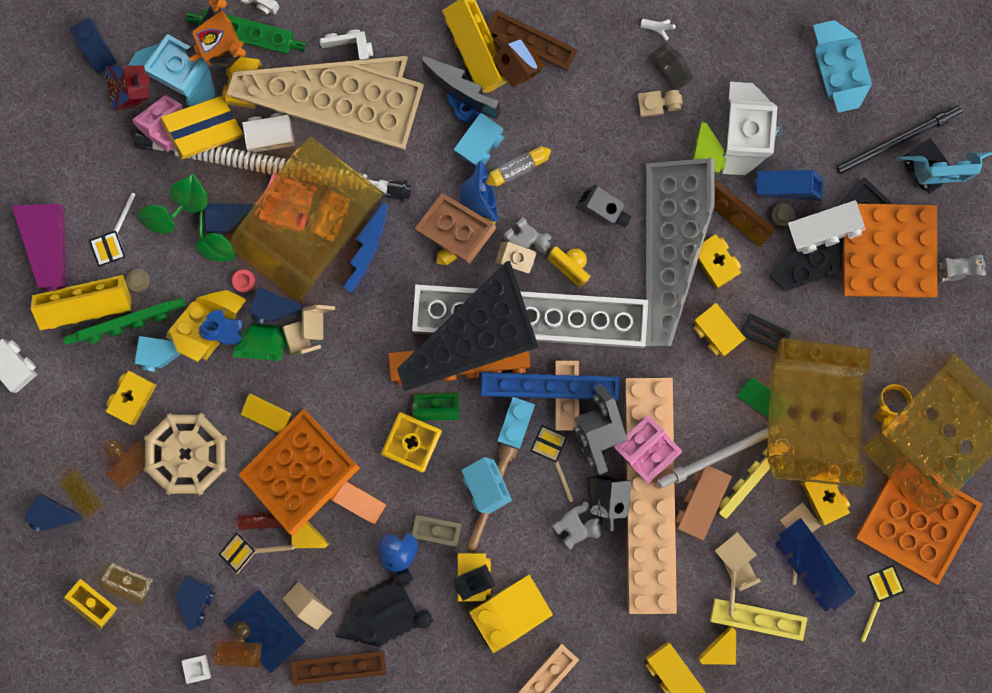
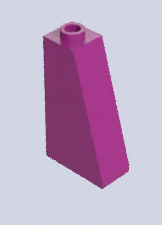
(44, 240)

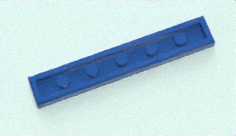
(545, 385)

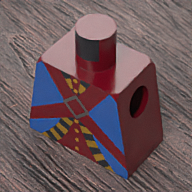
(127, 86)

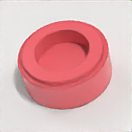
(243, 280)

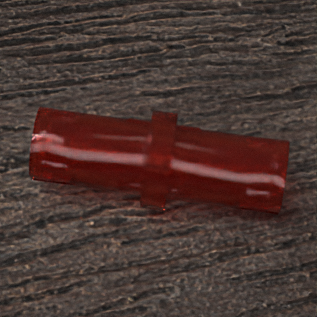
(258, 522)

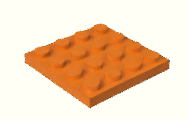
(893, 254)
(298, 472)
(912, 537)

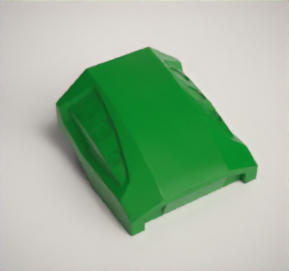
(261, 342)

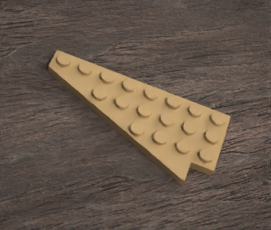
(349, 96)

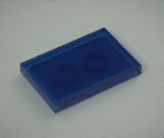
(267, 628)

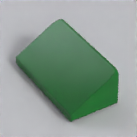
(756, 396)
(436, 406)

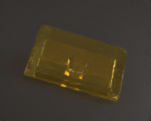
(81, 493)
(126, 583)

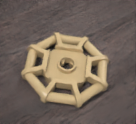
(185, 440)

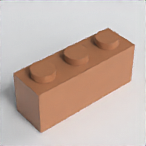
(702, 502)

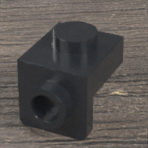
(474, 582)

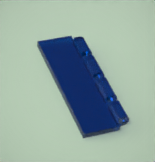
(820, 568)

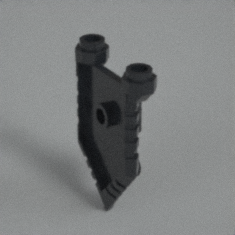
(383, 613)

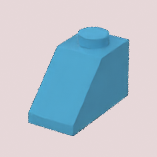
(154, 353)

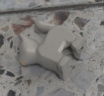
(527, 237)
(958, 268)
(575, 528)

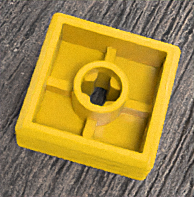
(404, 428)

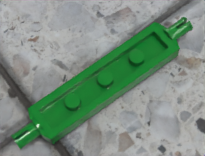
(258, 34)
(115, 327)

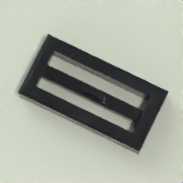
(750, 317)

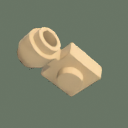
(652, 103)

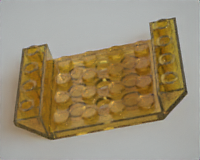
(829, 381)
(918, 452)

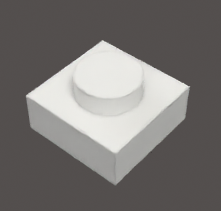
(196, 669)

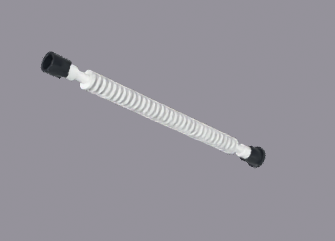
(391, 188)

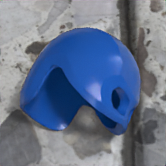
(395, 553)

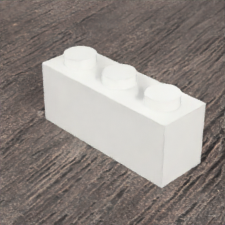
(827, 227)

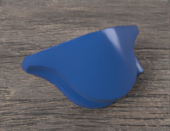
(475, 196)

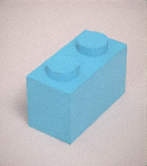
(479, 141)
(516, 423)
(486, 485)

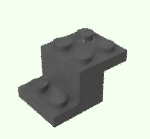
(599, 429)

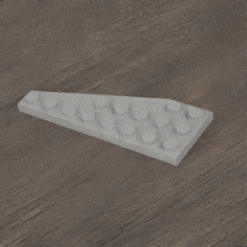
(676, 224)

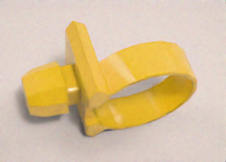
(884, 414)

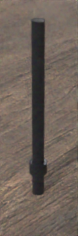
(939, 119)

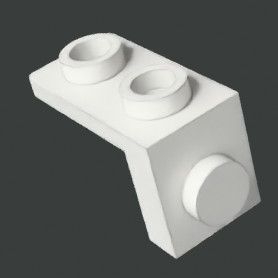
(353, 36)

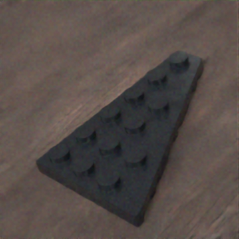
(802, 268)

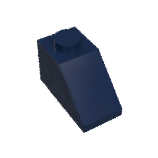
(93, 45)
(225, 218)
(272, 307)
(49, 514)

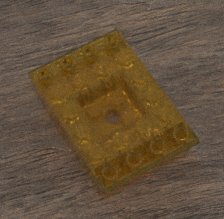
(331, 197)

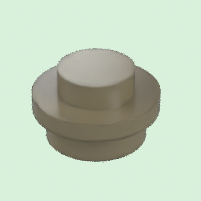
(783, 214)
(138, 280)

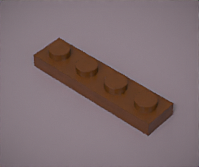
(541, 44)
(741, 215)
(338, 667)

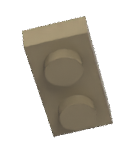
(436, 530)

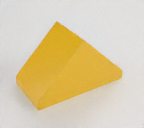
(309, 538)
(721, 650)

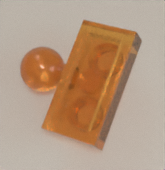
(129, 463)
(238, 652)

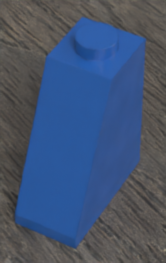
(789, 185)

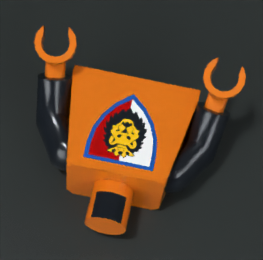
(216, 38)

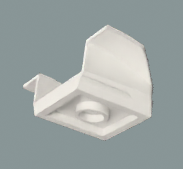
(749, 128)

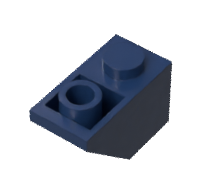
(192, 600)

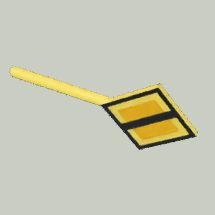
(885, 585)

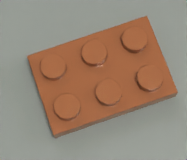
(455, 228)

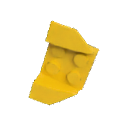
(186, 329)

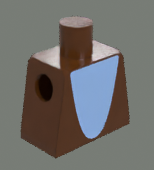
(516, 60)

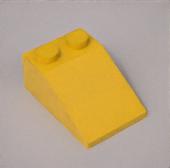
(510, 613)

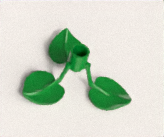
(193, 197)

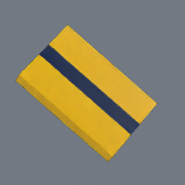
(201, 127)

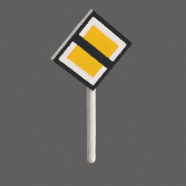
(108, 247)

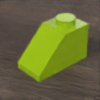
(709, 147)

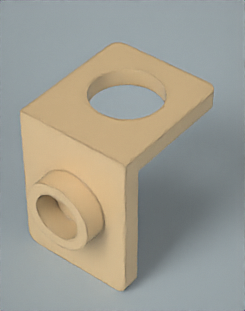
(520, 257)
(313, 321)
(294, 340)
(744, 578)

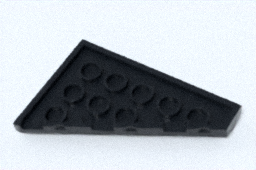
(481, 332)

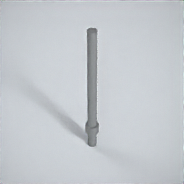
(680, 474)

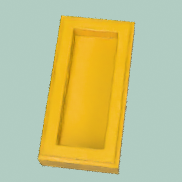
(570, 264)

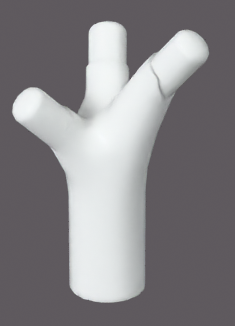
(658, 26)

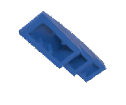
(370, 239)

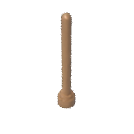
(506, 454)

